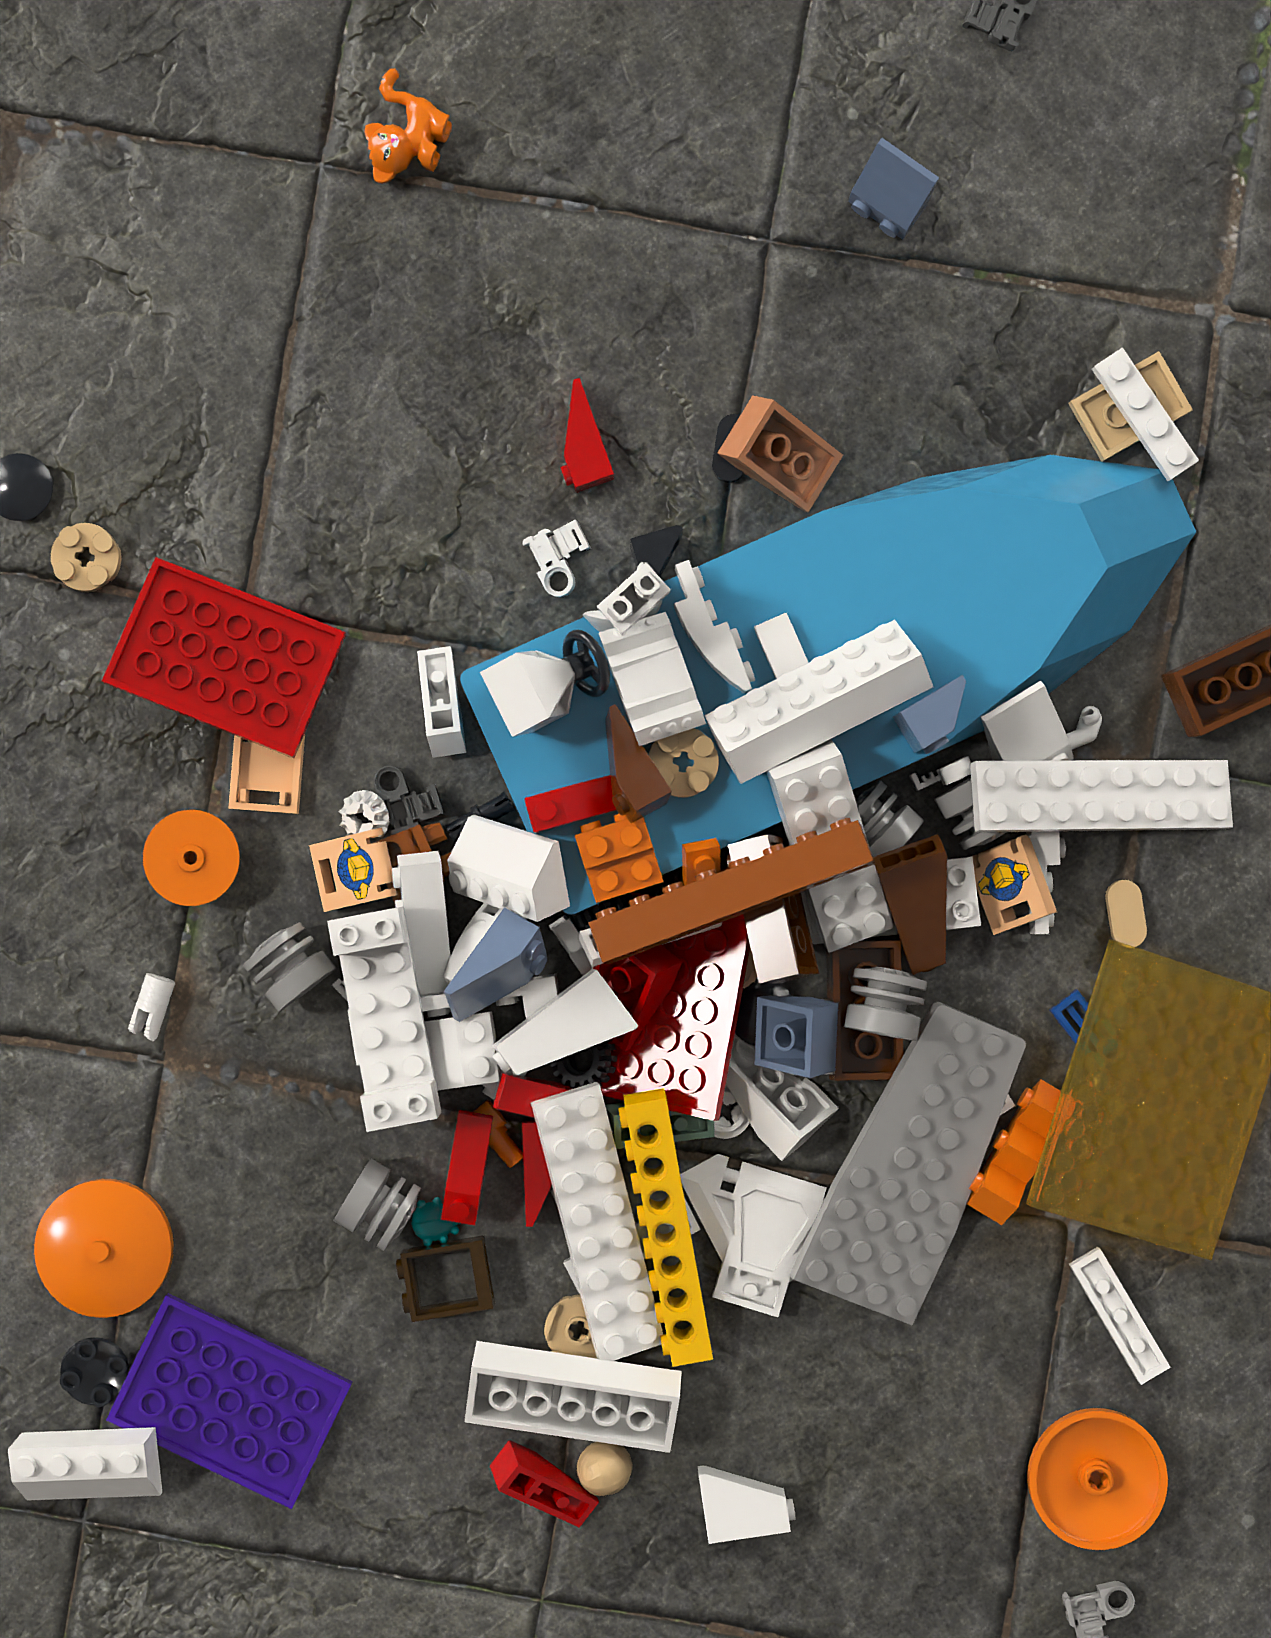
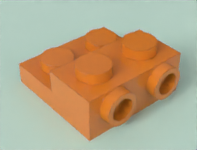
(618, 857)

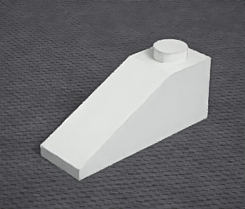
(441, 702)

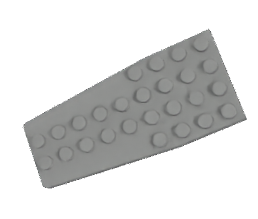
(912, 1167)

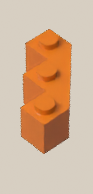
(1015, 1155)

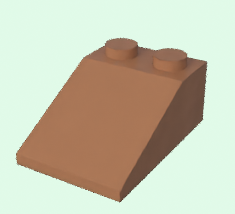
(780, 452)

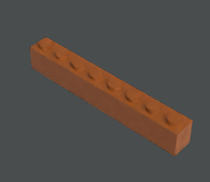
(731, 892)

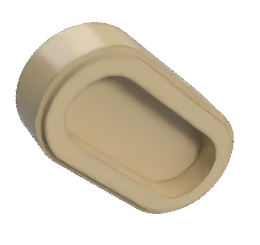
(1126, 913)

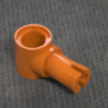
(499, 1139)

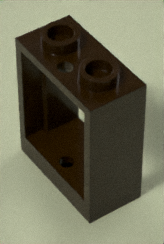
(411, 1299)

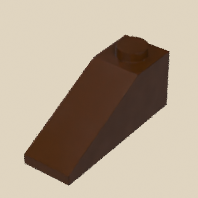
(634, 777)

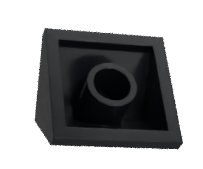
(656, 547)

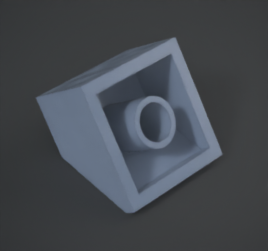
(932, 717)
(796, 1035)

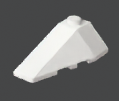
(775, 1102)

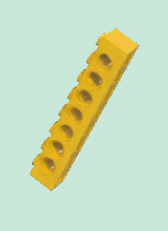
(687, 1344)

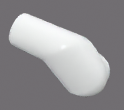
(1087, 727)

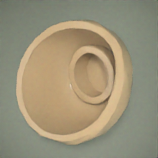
(604, 1468)

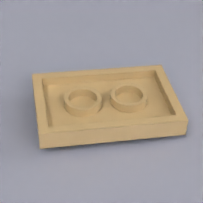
(1105, 423)

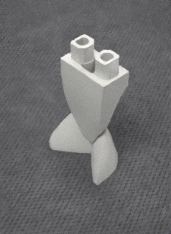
(630, 602)

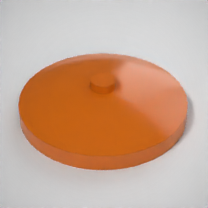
(103, 1248)
(1097, 1479)

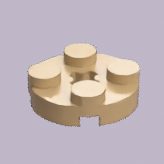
(73, 541)
(699, 749)
(557, 1332)

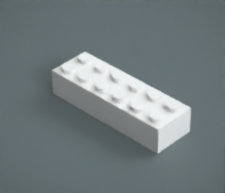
(819, 701)
(810, 796)
(573, 1396)

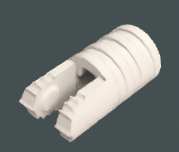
(153, 1001)

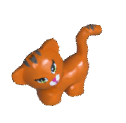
(392, 146)

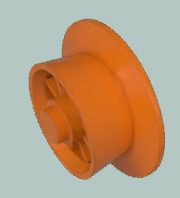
(191, 857)

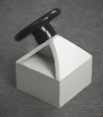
(538, 688)

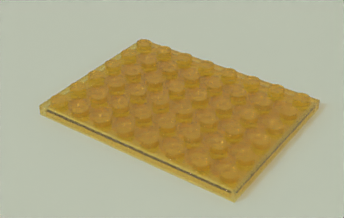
(1157, 1102)

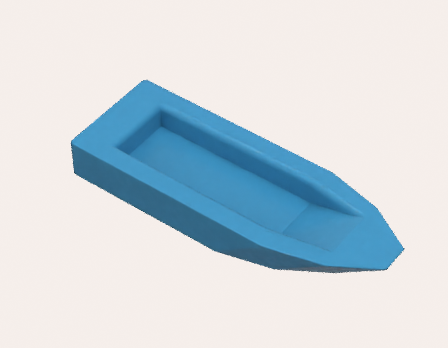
(983, 568)

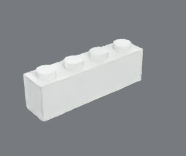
(425, 915)

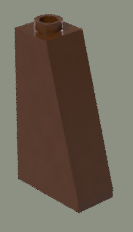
(916, 895)

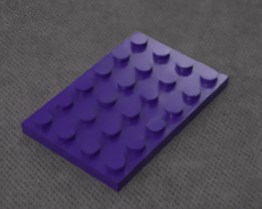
(230, 1400)

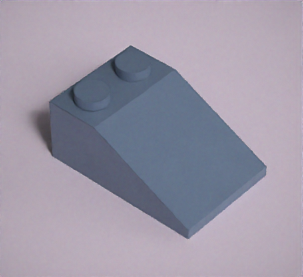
(892, 190)
(497, 966)

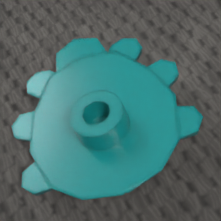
(428, 1222)

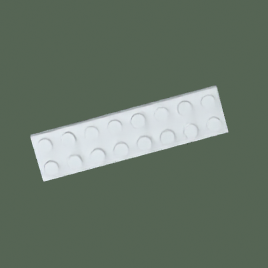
(1100, 795)
(598, 1221)

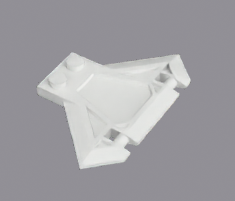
(754, 1228)

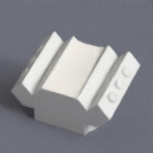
(652, 679)

